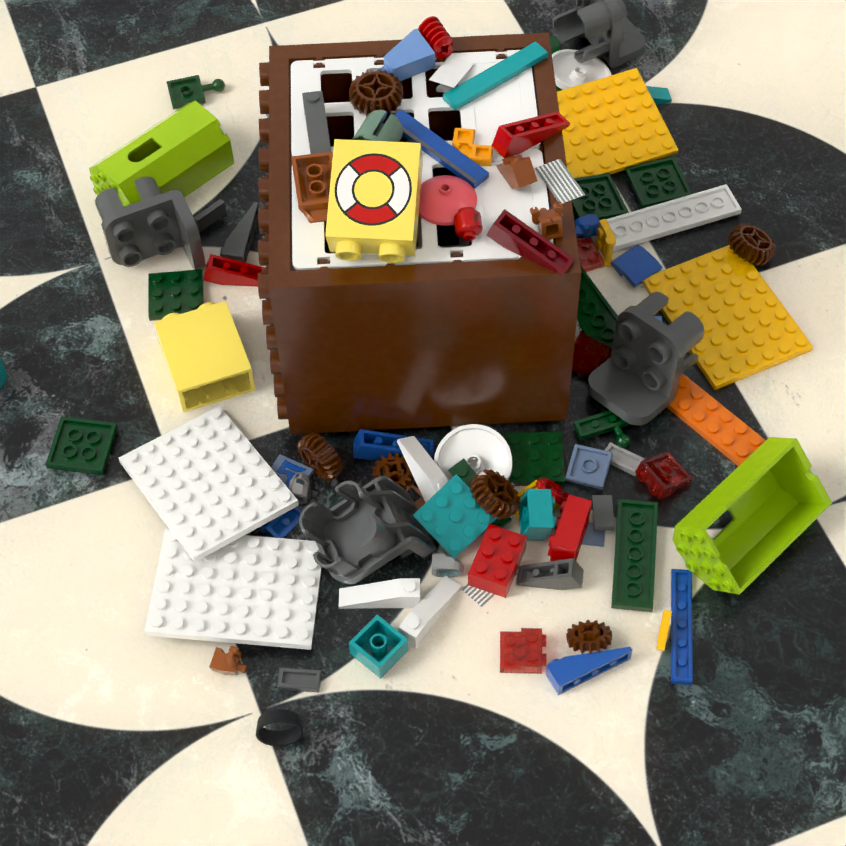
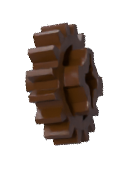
(393, 468)
(589, 636)

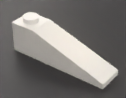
(422, 466)
(384, 594)
(428, 611)

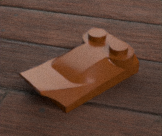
(312, 184)

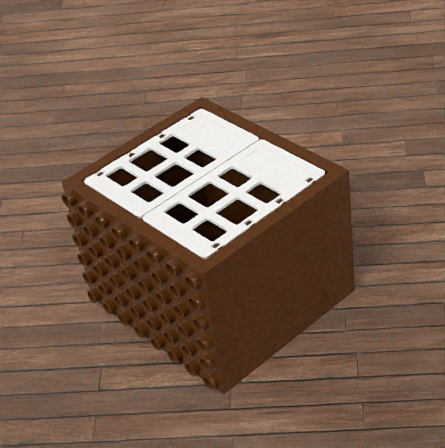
(446, 331)

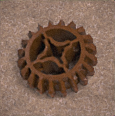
(376, 92)
(751, 244)
(320, 456)
(495, 494)

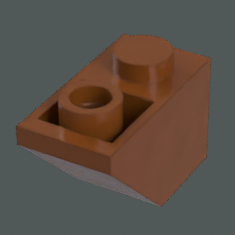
(517, 171)

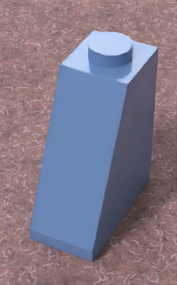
(409, 57)

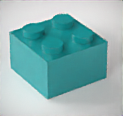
(536, 514)
(378, 646)

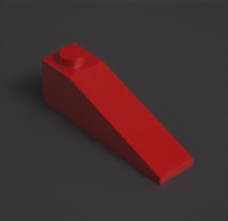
(523, 134)
(231, 272)

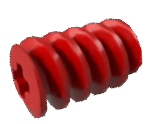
(436, 37)

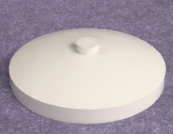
(571, 73)
(479, 446)

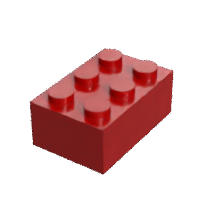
(570, 529)
(497, 560)

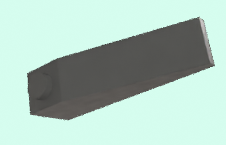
(316, 122)
(240, 240)

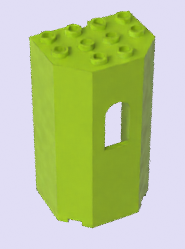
(175, 152)
(771, 505)

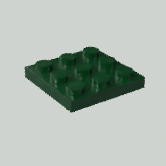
(657, 182)
(600, 198)
(174, 292)
(81, 445)
(536, 457)

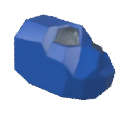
(587, 226)

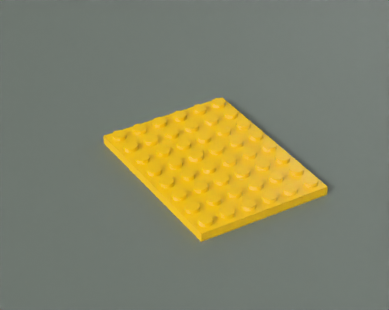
(612, 125)
(739, 312)

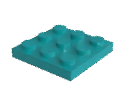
(453, 517)

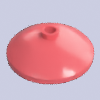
(443, 197)

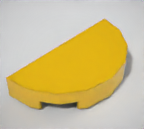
(663, 631)

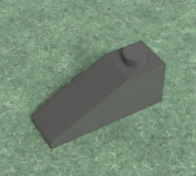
(556, 575)

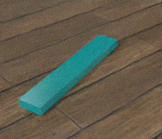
(495, 76)

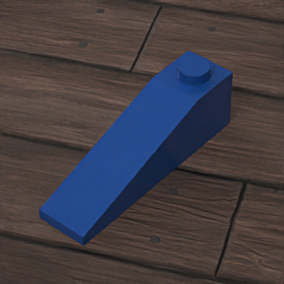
(373, 444)
(577, 669)

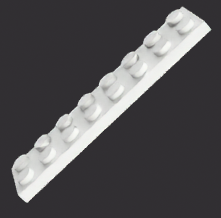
(673, 216)

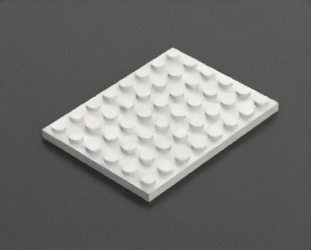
(208, 483)
(240, 594)

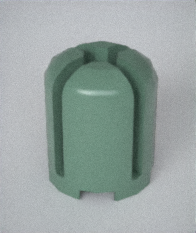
(374, 129)

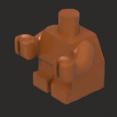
(549, 221)
(227, 663)

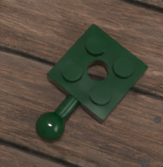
(195, 89)

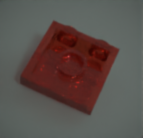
(662, 475)
(522, 651)

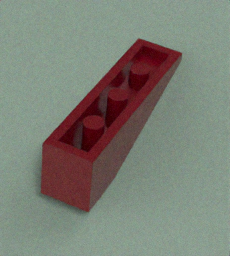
(528, 243)

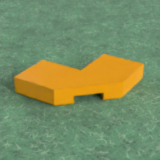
(464, 142)

